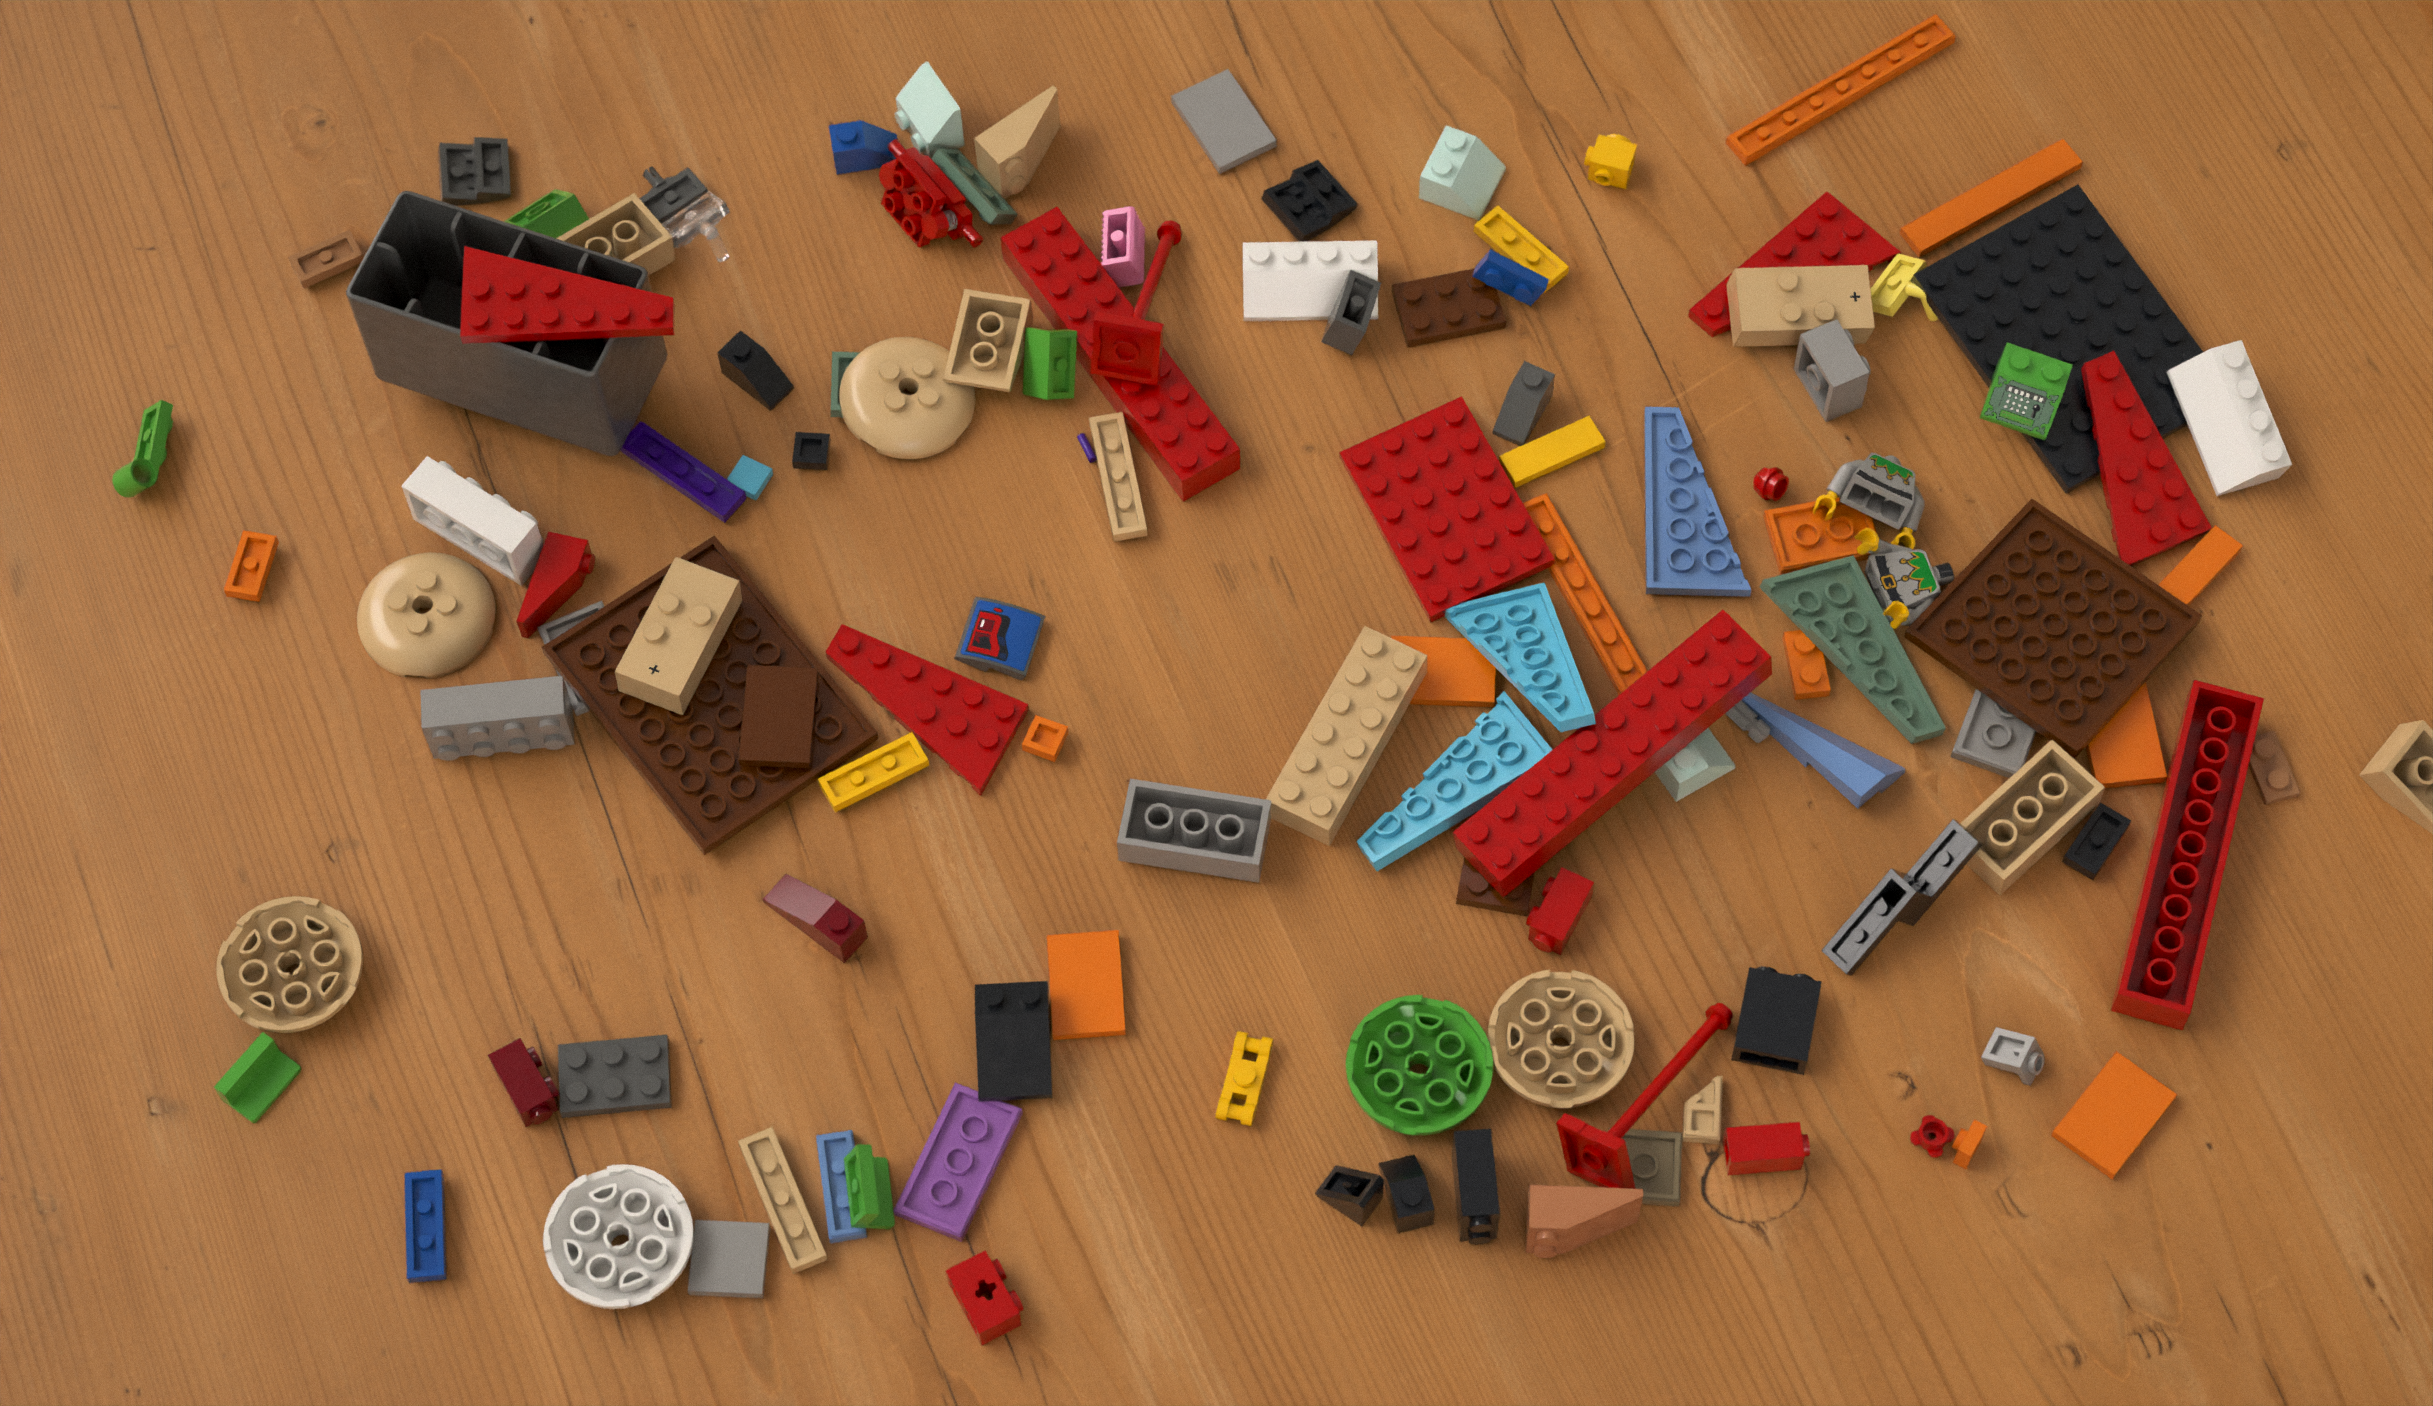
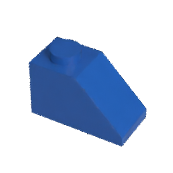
(860, 146)

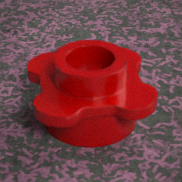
(1935, 1126)

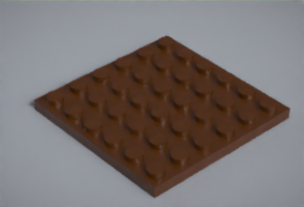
(2053, 627)

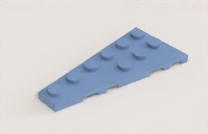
(1683, 524)

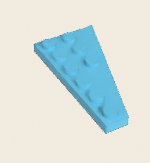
(1528, 647)
(1458, 783)

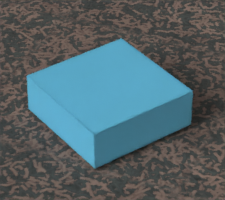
(750, 476)

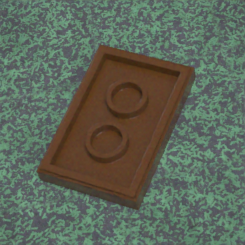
(778, 716)

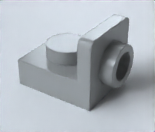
(2014, 1054)

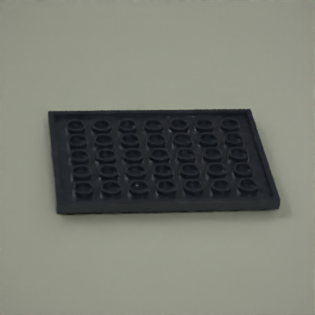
(2070, 293)

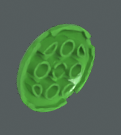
(1425, 1033)

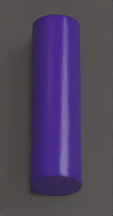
(1086, 447)

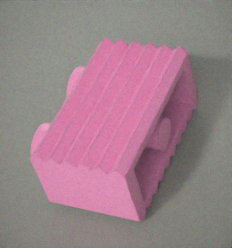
(1123, 246)

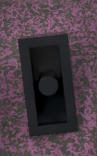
(754, 370)
(1407, 1193)

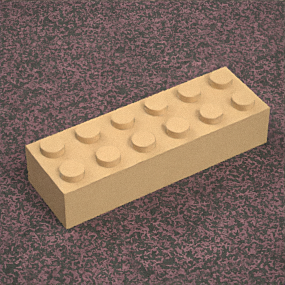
(1347, 735)

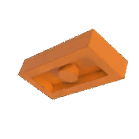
(251, 566)
(1805, 666)

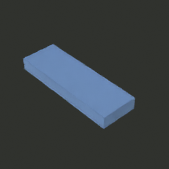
(831, 1153)

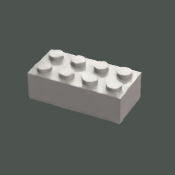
(497, 717)
(1194, 830)

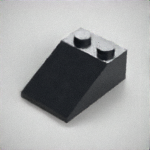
(1013, 1041)

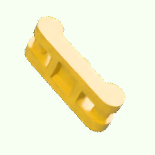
(1244, 1078)

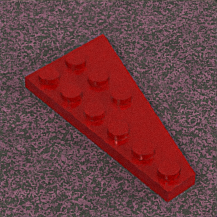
(1819, 236)
(533, 302)
(2140, 479)
(944, 710)

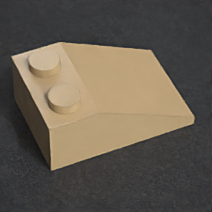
(1016, 145)
(988, 340)
(2404, 772)

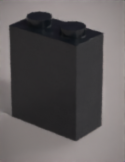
(1776, 1020)
(1475, 1186)

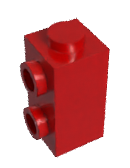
(1560, 911)
(1765, 1148)

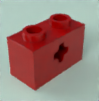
(991, 1317)

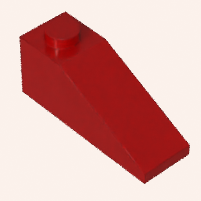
(555, 579)

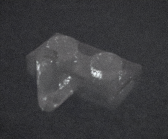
(700, 218)

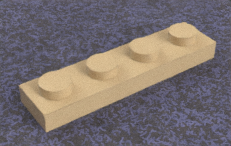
(1118, 476)
(782, 1200)

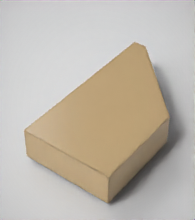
(1703, 1114)

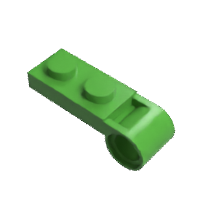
(149, 452)

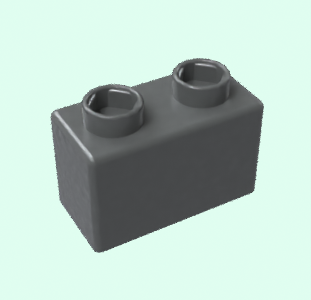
(411, 321)

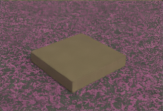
(1656, 1165)

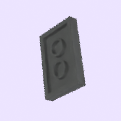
(614, 1076)

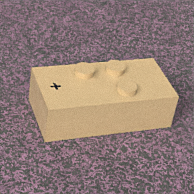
(626, 233)
(1783, 302)
(678, 635)
(2030, 815)

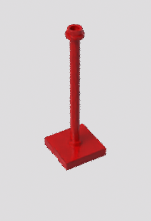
(1133, 346)
(1603, 1155)

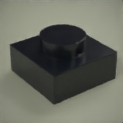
(811, 451)

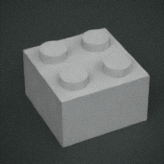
(1832, 370)

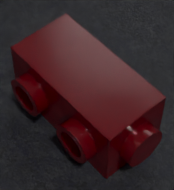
(523, 1082)

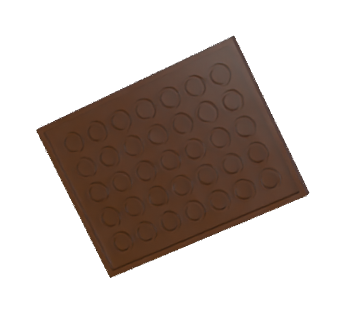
(695, 755)

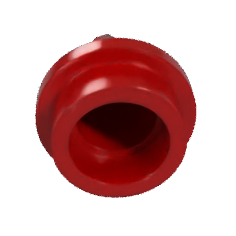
(1770, 483)

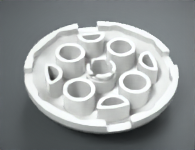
(612, 1204)

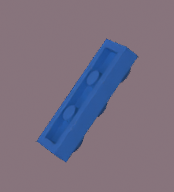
(425, 1226)

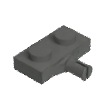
(672, 193)

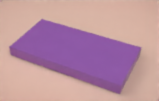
(958, 1162)

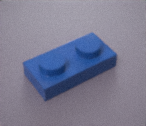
(1510, 277)

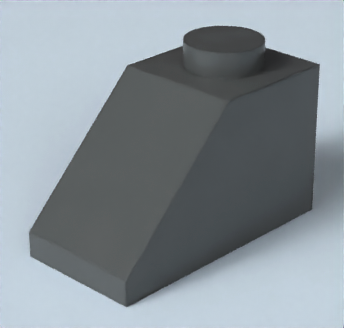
(1351, 312)
(1524, 403)

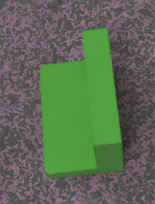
(1049, 363)
(257, 1078)
(868, 1189)

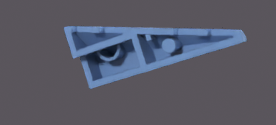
(1845, 765)

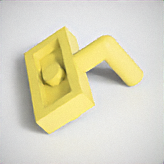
(1896, 285)

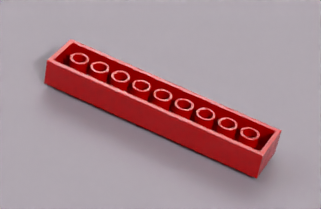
(1166, 418)
(1615, 755)
(2187, 855)

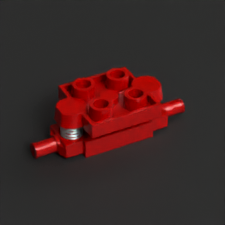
(924, 198)

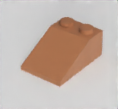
(1574, 1216)

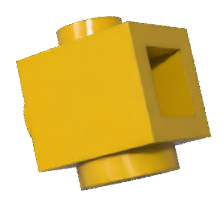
(1611, 160)

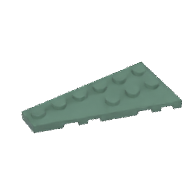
(1848, 625)

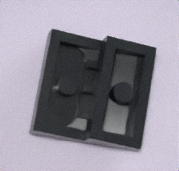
(1309, 201)

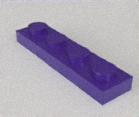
(683, 472)

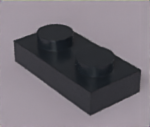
(2096, 841)

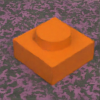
(1045, 738)
(1967, 1143)

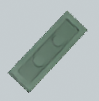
(974, 187)

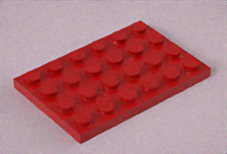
(1446, 508)

